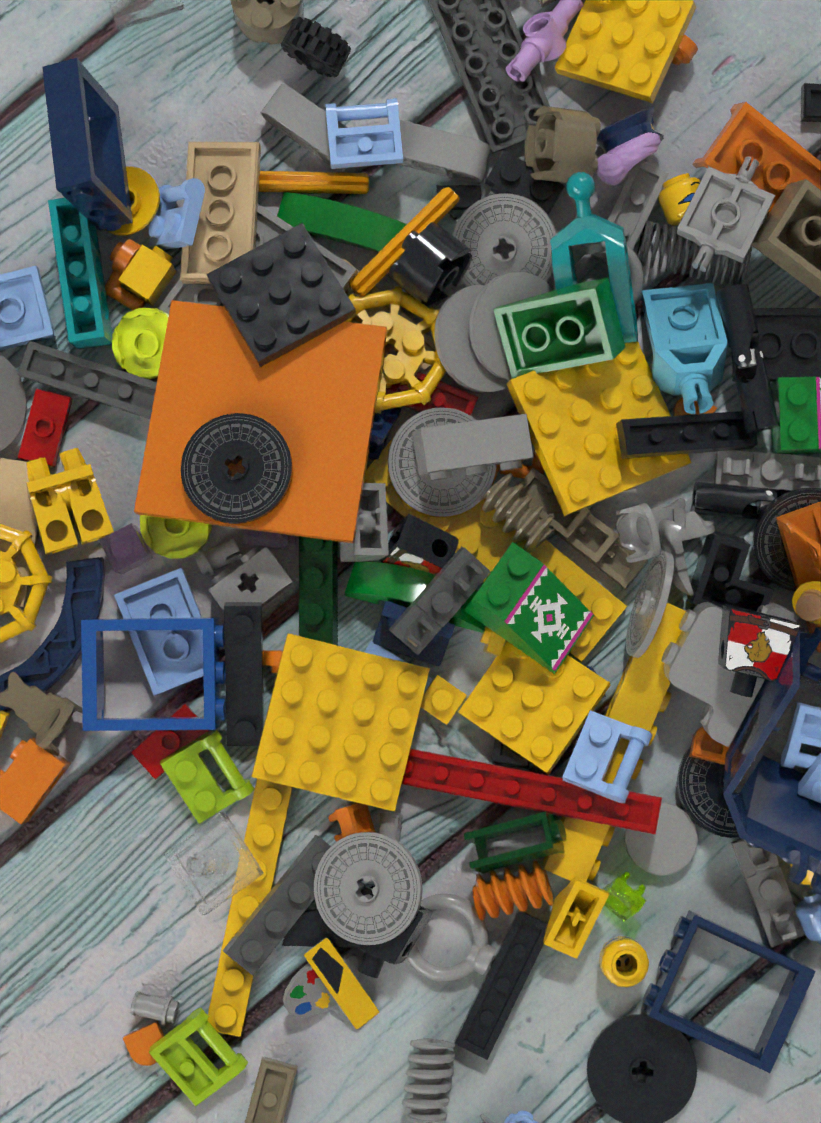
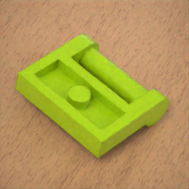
(196, 781)
(189, 1065)

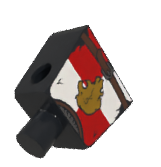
(420, 546)
(754, 646)

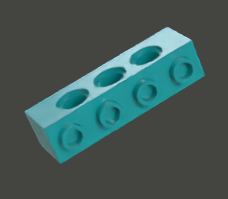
(80, 276)

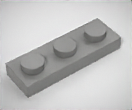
(635, 203)

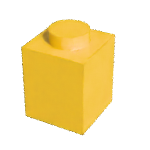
(148, 274)

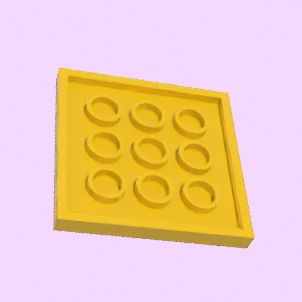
(575, 429)
(340, 722)

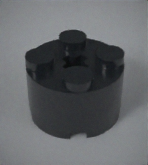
(430, 264)

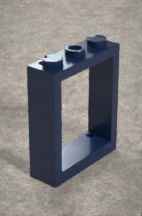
(87, 145)
(781, 1016)

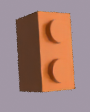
(29, 779)

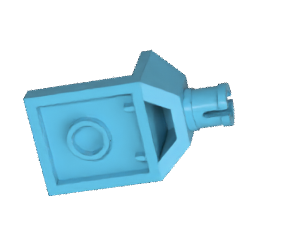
(686, 342)

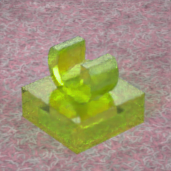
(623, 899)

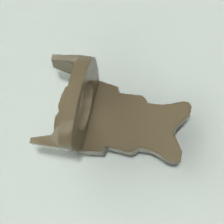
(43, 712)

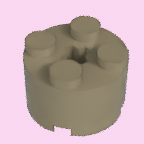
(265, 21)
(562, 144)

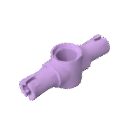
(543, 38)

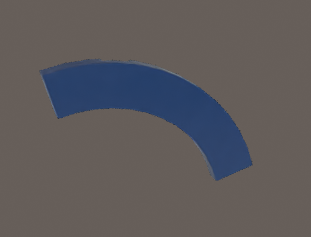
(63, 644)

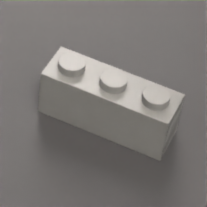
(472, 446)

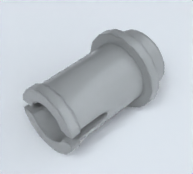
(217, 557)
(390, 825)
(155, 1007)

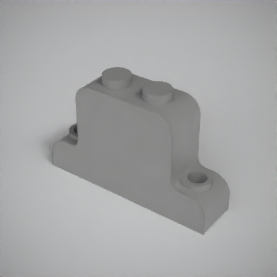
(695, 669)

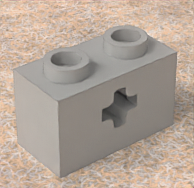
(371, 530)
(256, 562)

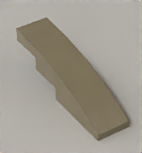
(583, 532)

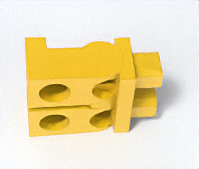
(64, 492)

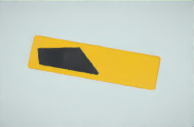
(341, 983)

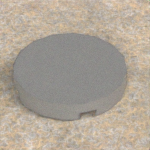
(669, 848)

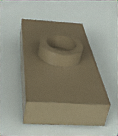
(271, 1091)

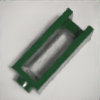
(516, 841)

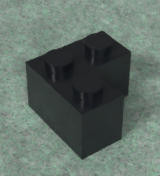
(720, 578)

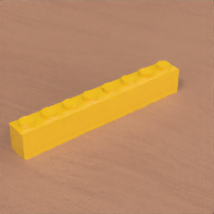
(636, 703)

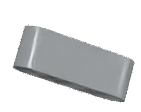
(300, 121)
(443, 153)

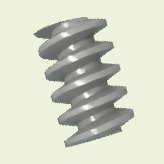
(430, 1079)

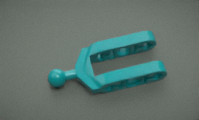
(591, 229)

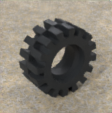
(316, 47)

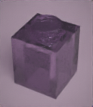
(126, 549)

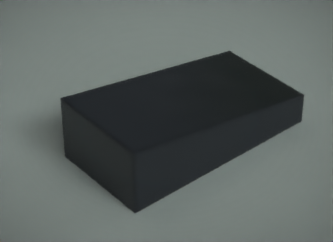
(467, 194)

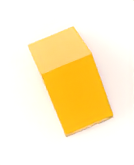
(574, 916)

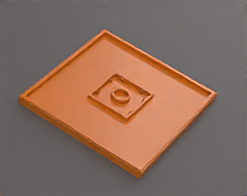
(313, 395)

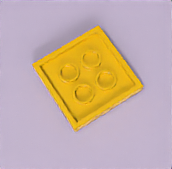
(625, 44)
(532, 707)

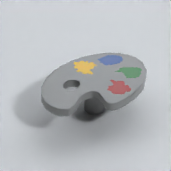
(307, 993)

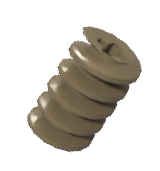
(517, 514)

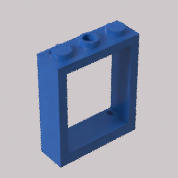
(93, 674)

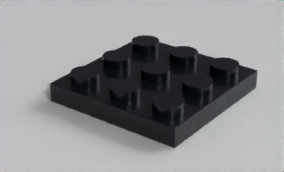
(281, 294)

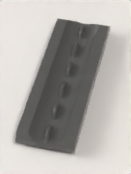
(481, 45)

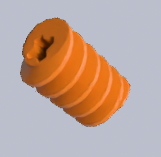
(511, 891)

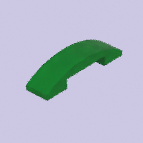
(339, 221)
(400, 586)

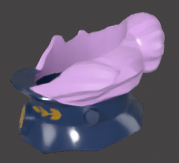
(626, 144)

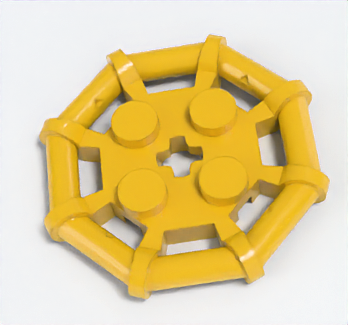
(407, 341)
(12, 582)

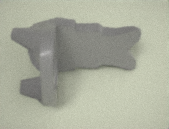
(683, 527)
(640, 528)

